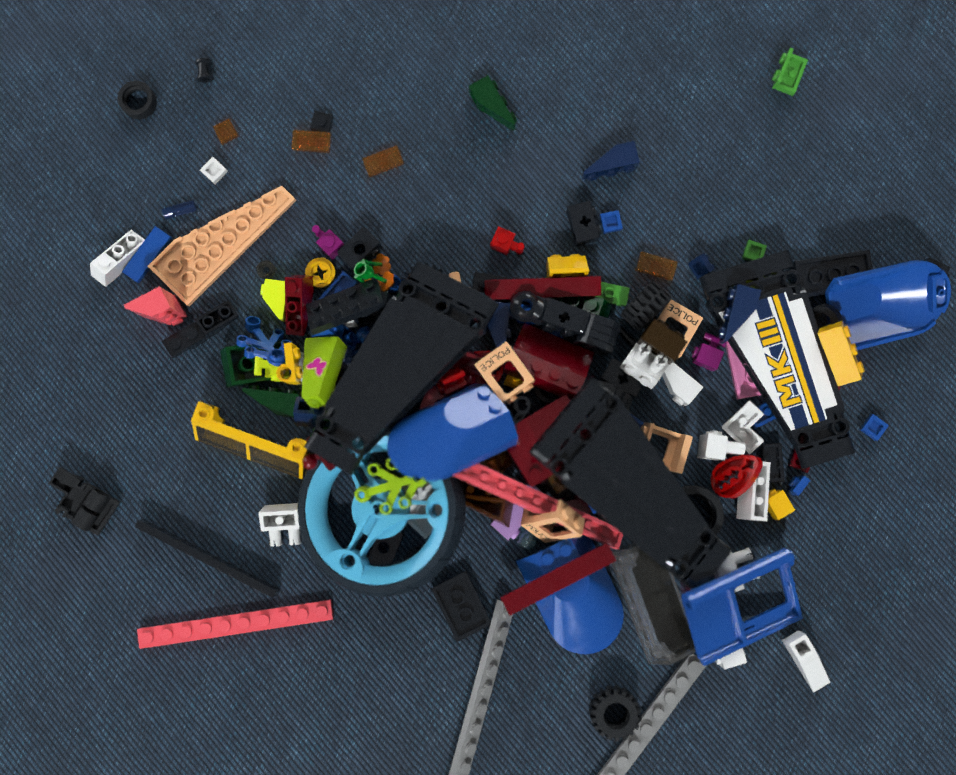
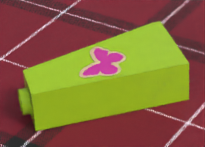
(321, 368)

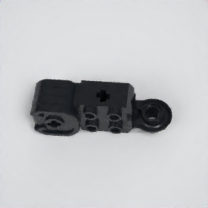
(588, 329)

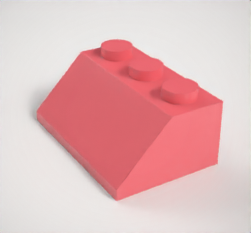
(158, 306)

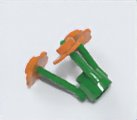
(380, 265)

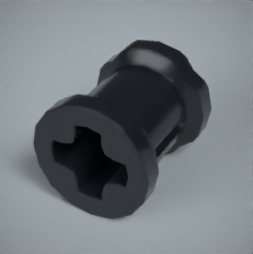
(204, 70)

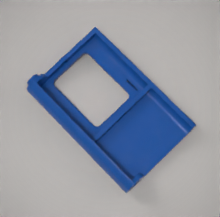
(715, 613)

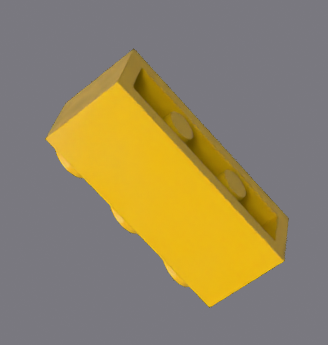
(841, 353)

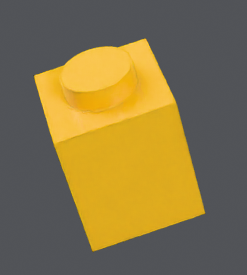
(779, 504)

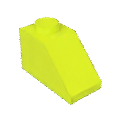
(274, 295)

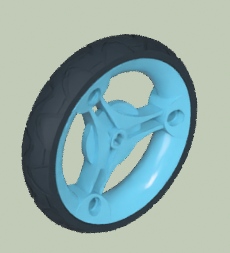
(361, 576)

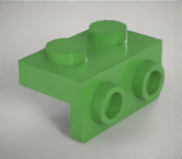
(790, 72)

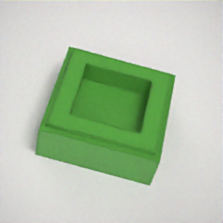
(753, 250)

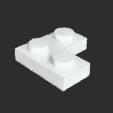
(740, 426)

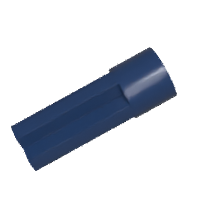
(179, 209)

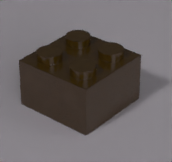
(663, 340)

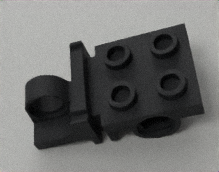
(83, 504)

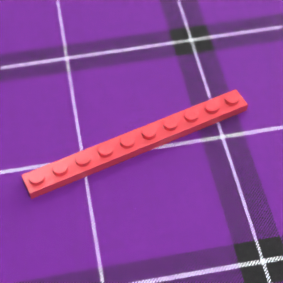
(536, 501)
(235, 624)

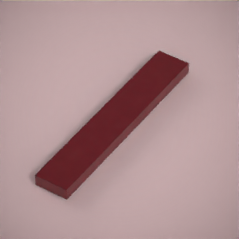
(544, 287)
(558, 578)

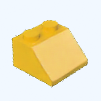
(567, 266)

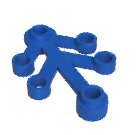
(274, 356)

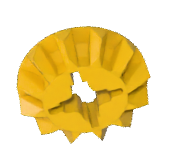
(325, 265)

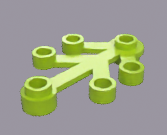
(394, 484)

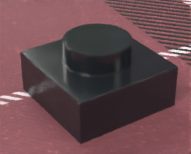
(321, 122)

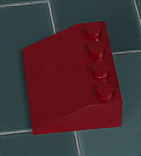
(551, 361)
(528, 432)

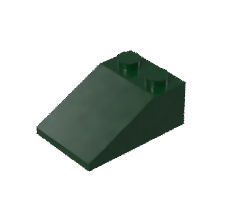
(238, 368)

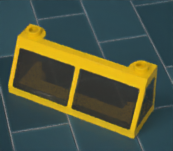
(210, 429)

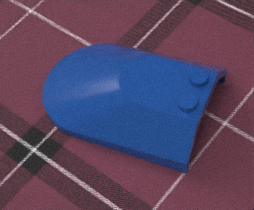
(890, 301)
(452, 434)
(584, 614)

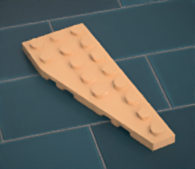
(203, 255)

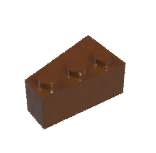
(487, 504)

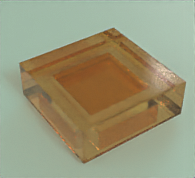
(225, 131)

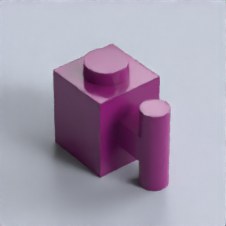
(327, 242)
(707, 355)

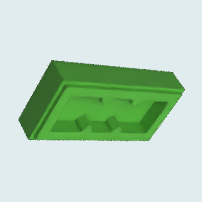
(614, 294)

